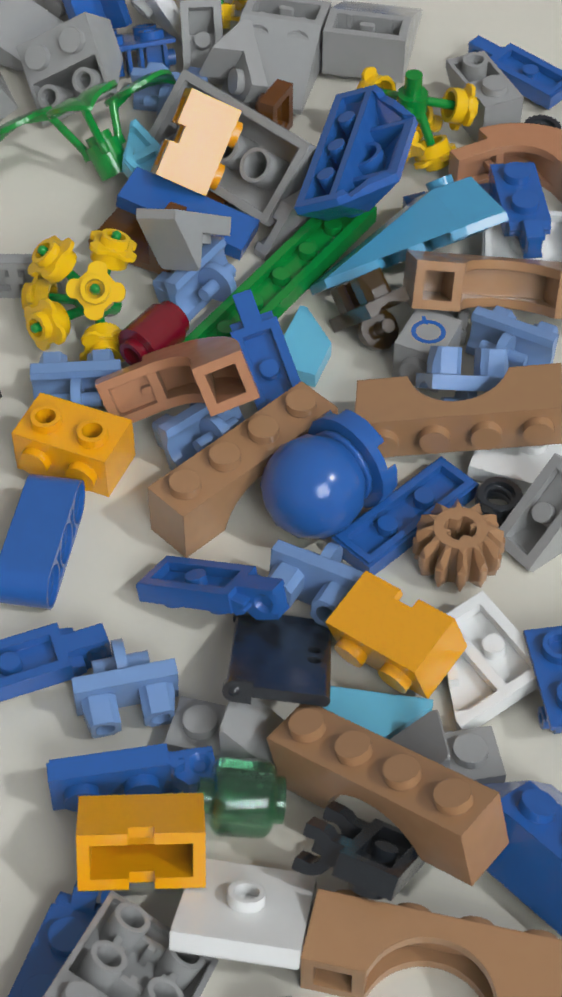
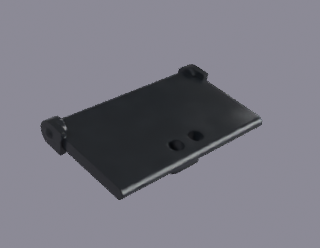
(279, 661)

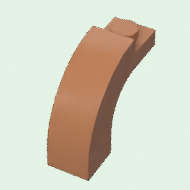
(509, 144)
(181, 374)

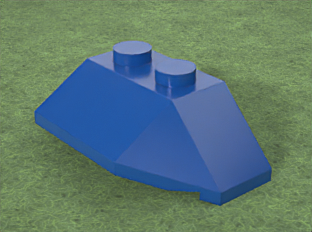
(357, 155)
(533, 858)

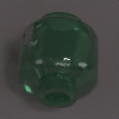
(243, 797)

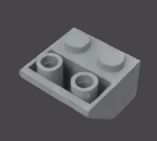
(71, 60)

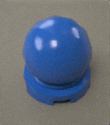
(327, 476)

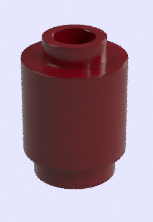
(152, 330)

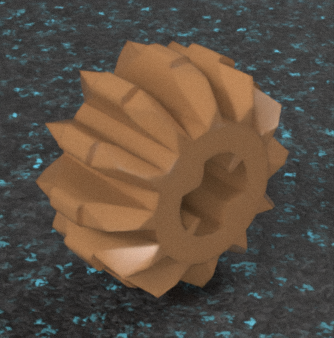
(458, 545)

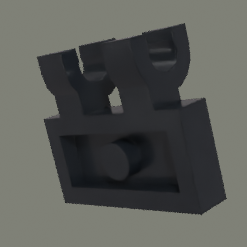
(367, 855)

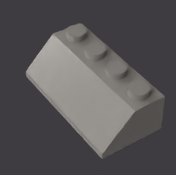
(261, 166)

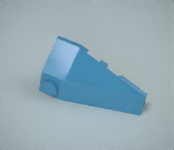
(427, 223)

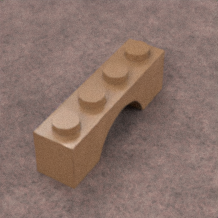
(470, 281)
(515, 413)
(199, 495)
(441, 812)
(363, 940)

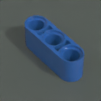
(40, 540)

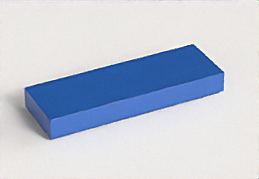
(154, 192)
(389, 527)

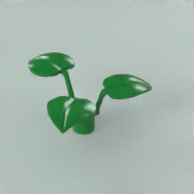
(104, 149)

